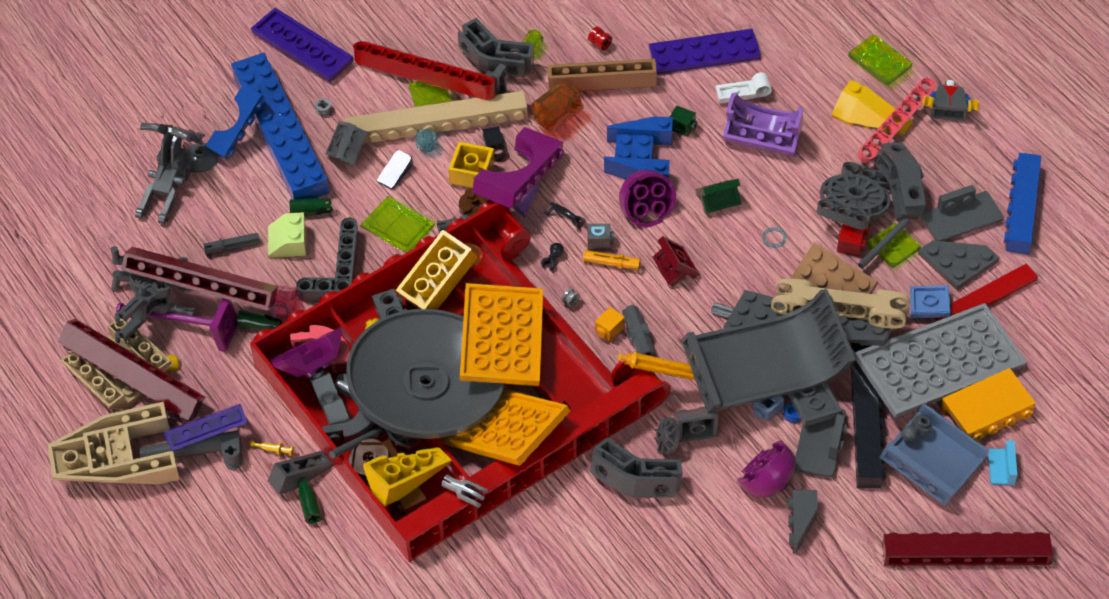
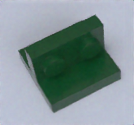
(719, 195)

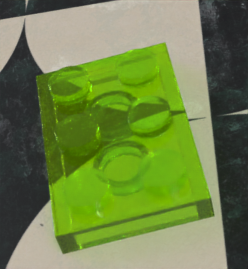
(880, 59)

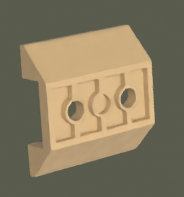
(109, 390)

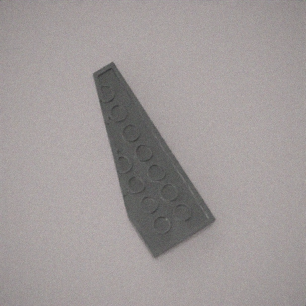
(757, 307)

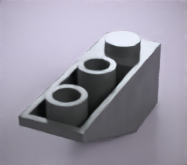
(804, 513)

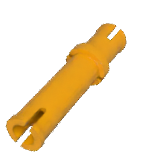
(619, 261)

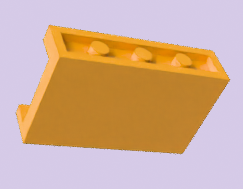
(989, 405)

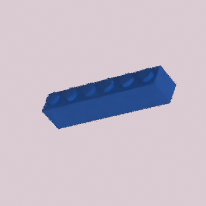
(1023, 203)

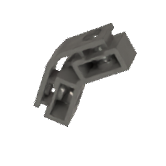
(489, 52)
(904, 179)
(635, 475)

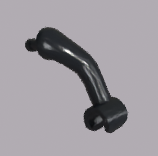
(567, 213)

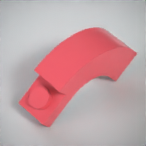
(338, 364)

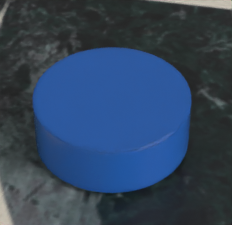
(790, 414)

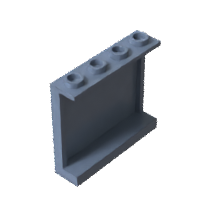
(937, 461)

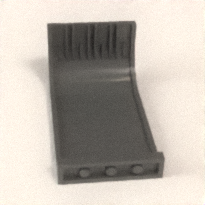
(769, 355)

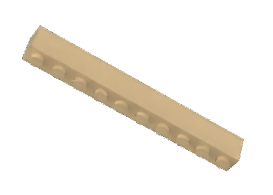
(441, 117)

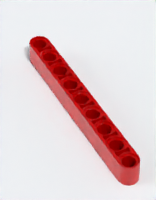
(424, 70)

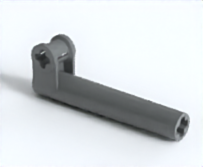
(227, 442)

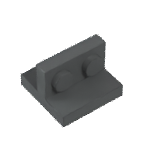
(346, 142)

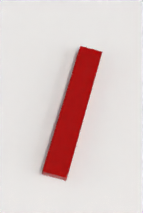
(995, 290)

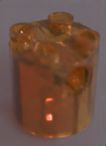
(557, 106)

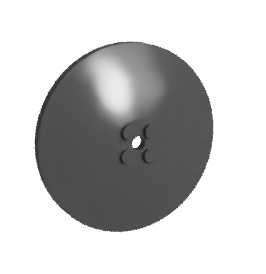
(399, 354)

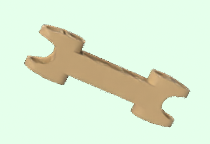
(876, 307)

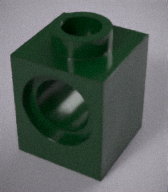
(683, 121)

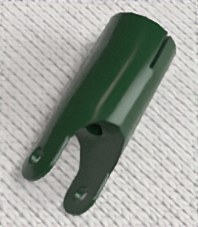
(310, 206)
(256, 320)
(309, 502)

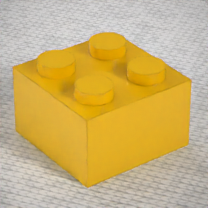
(468, 162)

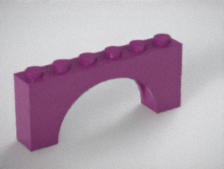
(511, 187)

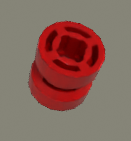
(601, 39)

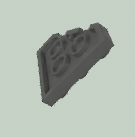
(958, 261)

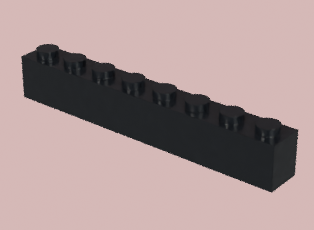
(866, 428)

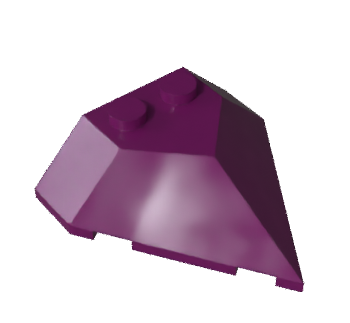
(310, 355)

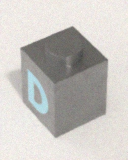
(599, 237)

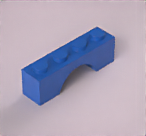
(224, 141)

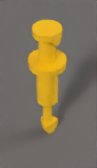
(279, 449)

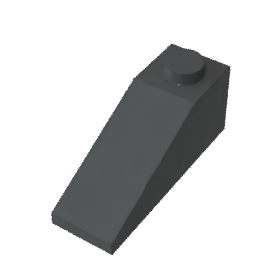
(286, 473)

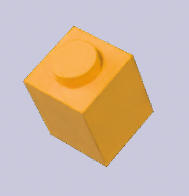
(609, 324)

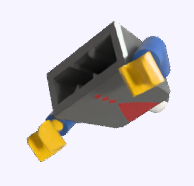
(950, 102)

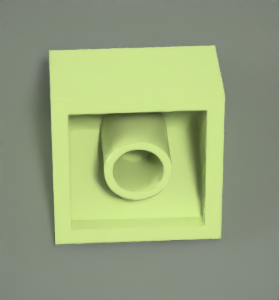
(287, 236)

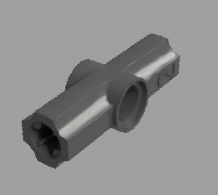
(638, 331)

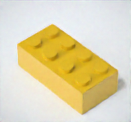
(437, 272)

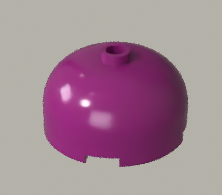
(644, 191)
(773, 472)

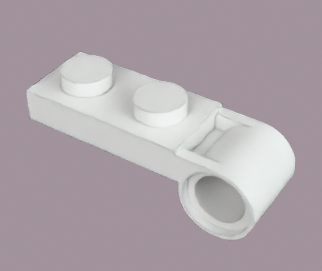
(755, 88)

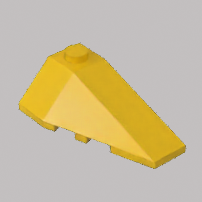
(864, 107)
(397, 476)

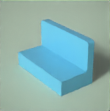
(1003, 465)

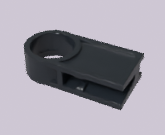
(494, 139)

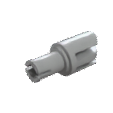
(463, 489)

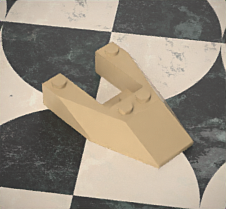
(104, 451)

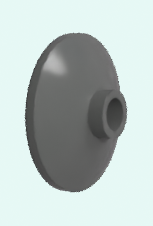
(200, 158)

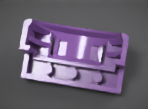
(763, 127)

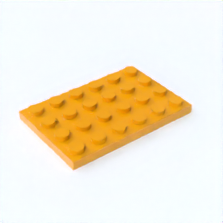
(501, 334)
(512, 428)

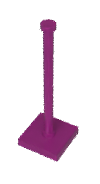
(221, 326)

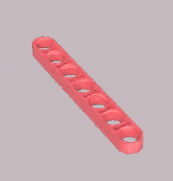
(891, 124)

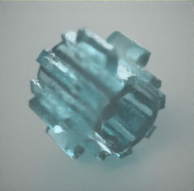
(426, 140)

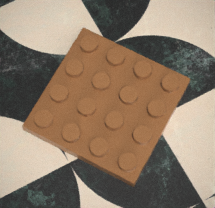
(832, 272)

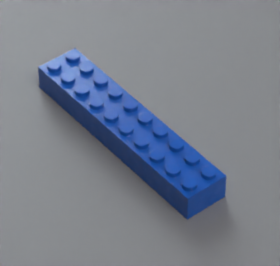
(282, 130)

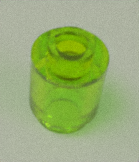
(534, 37)

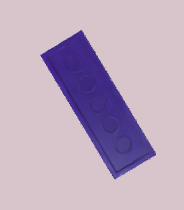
(302, 44)
(705, 51)

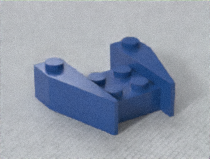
(635, 146)

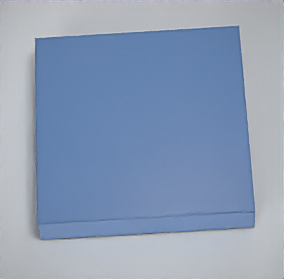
(930, 301)

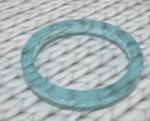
(774, 229)

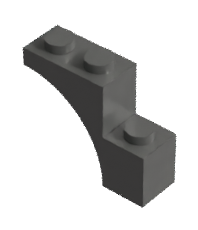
(328, 397)

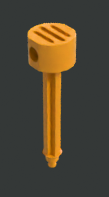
(657, 365)

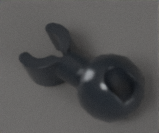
(556, 250)

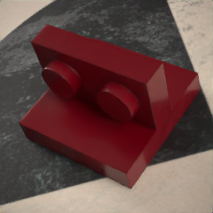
(674, 261)

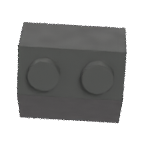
(696, 424)

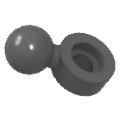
(919, 426)

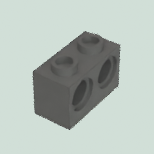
(387, 303)

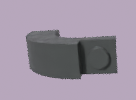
(350, 430)

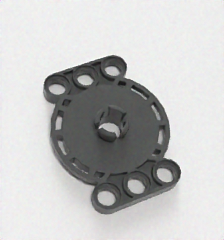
(842, 197)

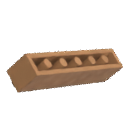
(605, 74)

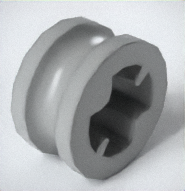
(323, 111)
(570, 297)

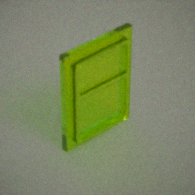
(397, 224)

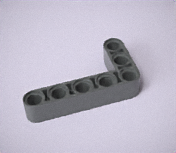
(314, 288)

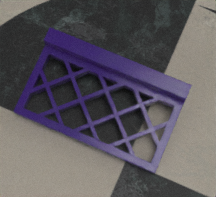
(205, 427)

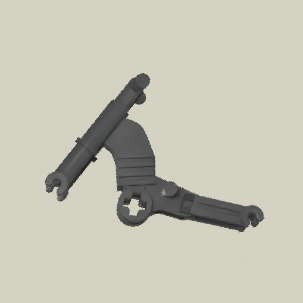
(171, 167)
(149, 297)

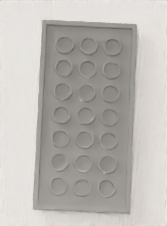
(939, 359)

